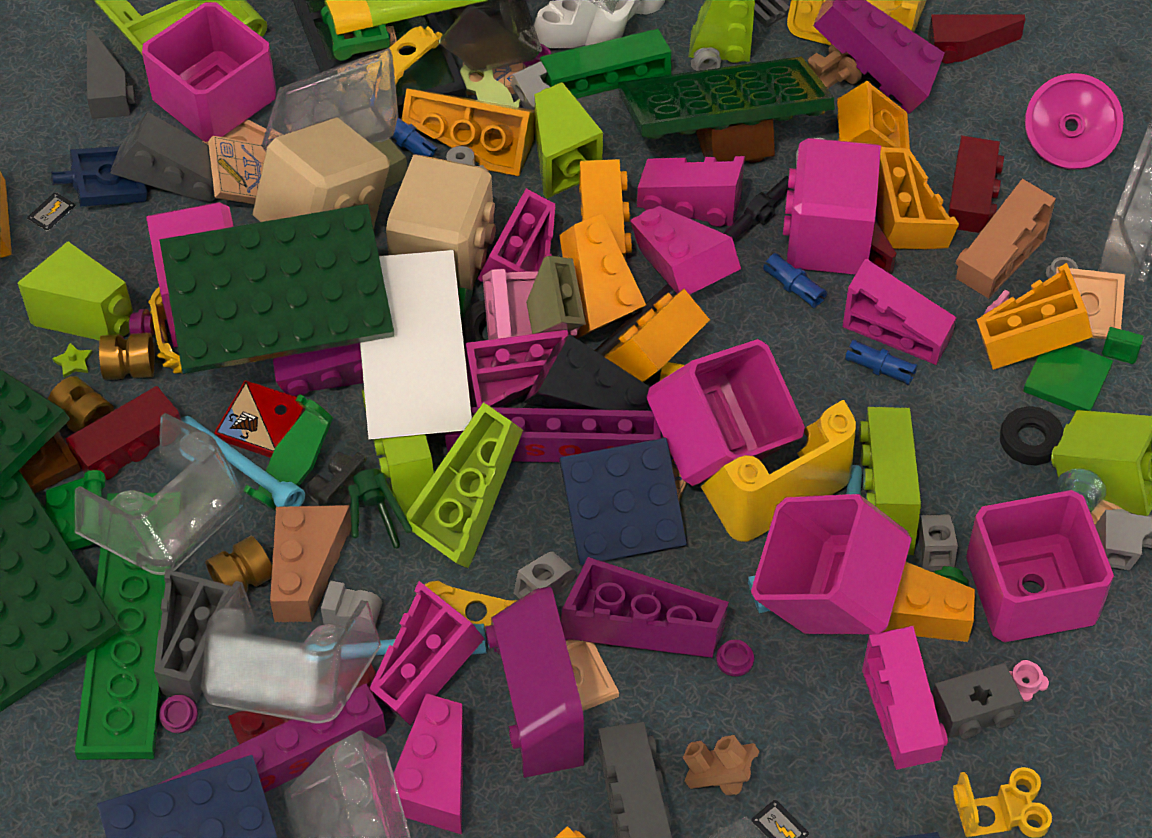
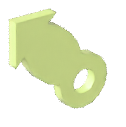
(488, 88)

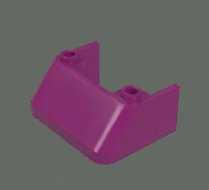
(539, 684)

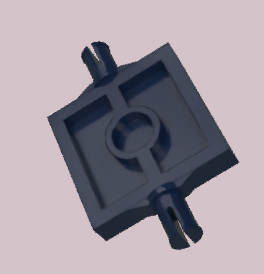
(93, 179)

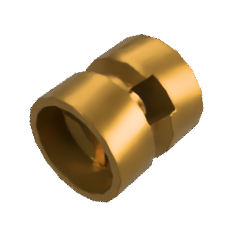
(126, 356)
(79, 402)
(245, 564)

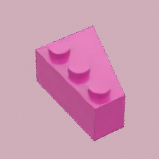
(525, 237)
(506, 366)
(425, 653)

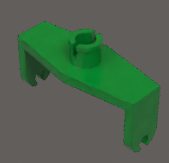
(297, 450)

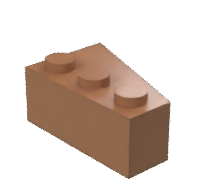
(1006, 239)
(303, 557)

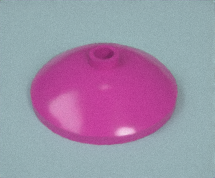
(1076, 100)

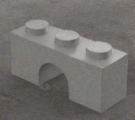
(1124, 536)

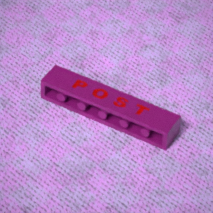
(569, 432)
(296, 744)

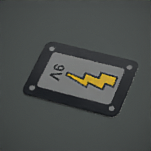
(51, 211)
(777, 822)

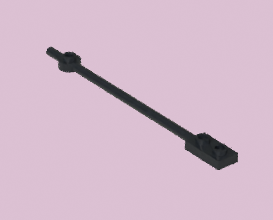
(758, 211)

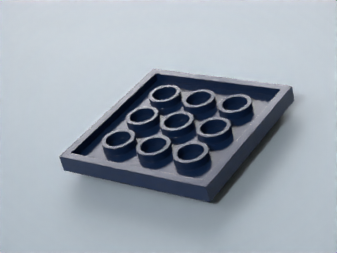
(204, 804)

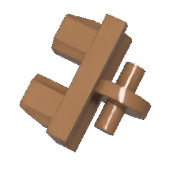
(835, 67)
(723, 767)

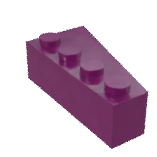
(882, 47)
(319, 369)
(641, 612)

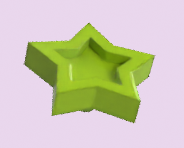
(73, 360)

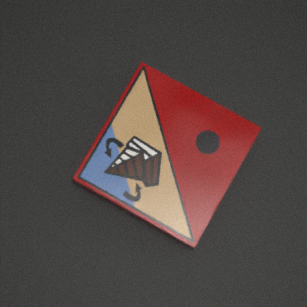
(258, 418)

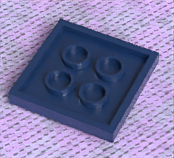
(622, 501)

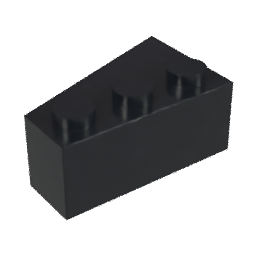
(585, 380)

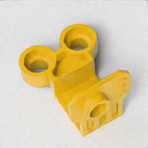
(1010, 806)

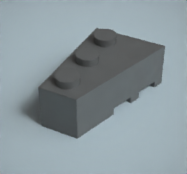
(182, 634)

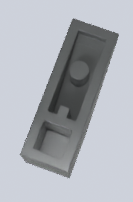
(106, 82)

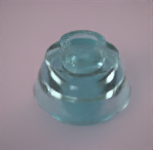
(1084, 483)

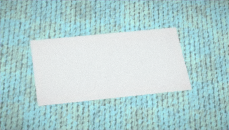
(420, 374)

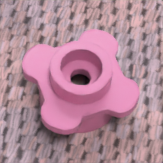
(1034, 674)

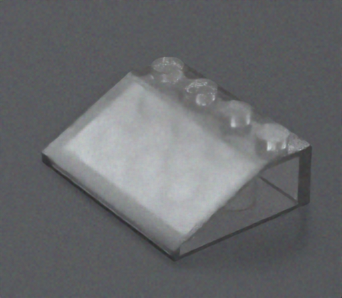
(355, 92)
(1131, 227)
(348, 793)

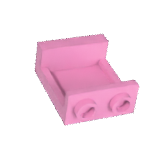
(506, 303)

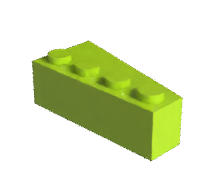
(726, 27)
(405, 465)
(891, 466)
(465, 486)

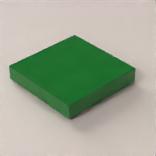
(1068, 377)

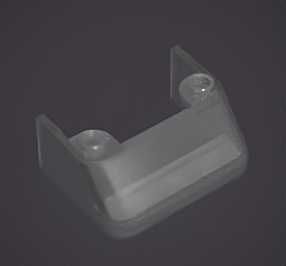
(179, 518)
(284, 676)

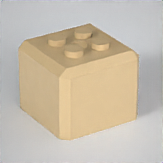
(320, 172)
(444, 209)

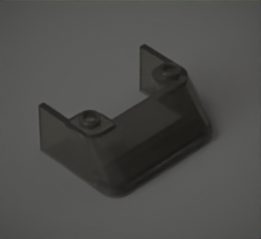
(492, 34)

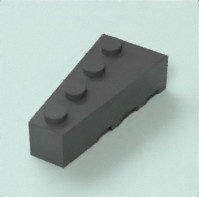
(633, 782)

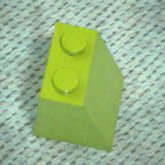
(563, 138)
(76, 296)
(1114, 449)

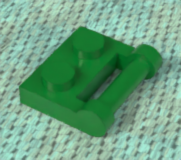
(363, 41)
(61, 506)

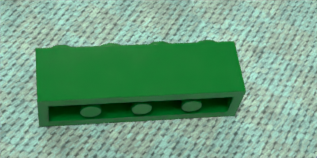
(604, 64)

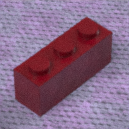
(975, 183)
(122, 434)

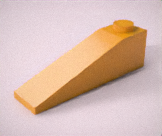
(494, 131)

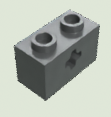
(977, 701)

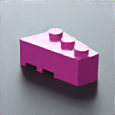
(693, 189)
(684, 250)
(896, 314)
(903, 698)
(432, 765)

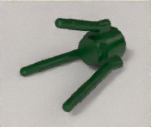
(372, 489)

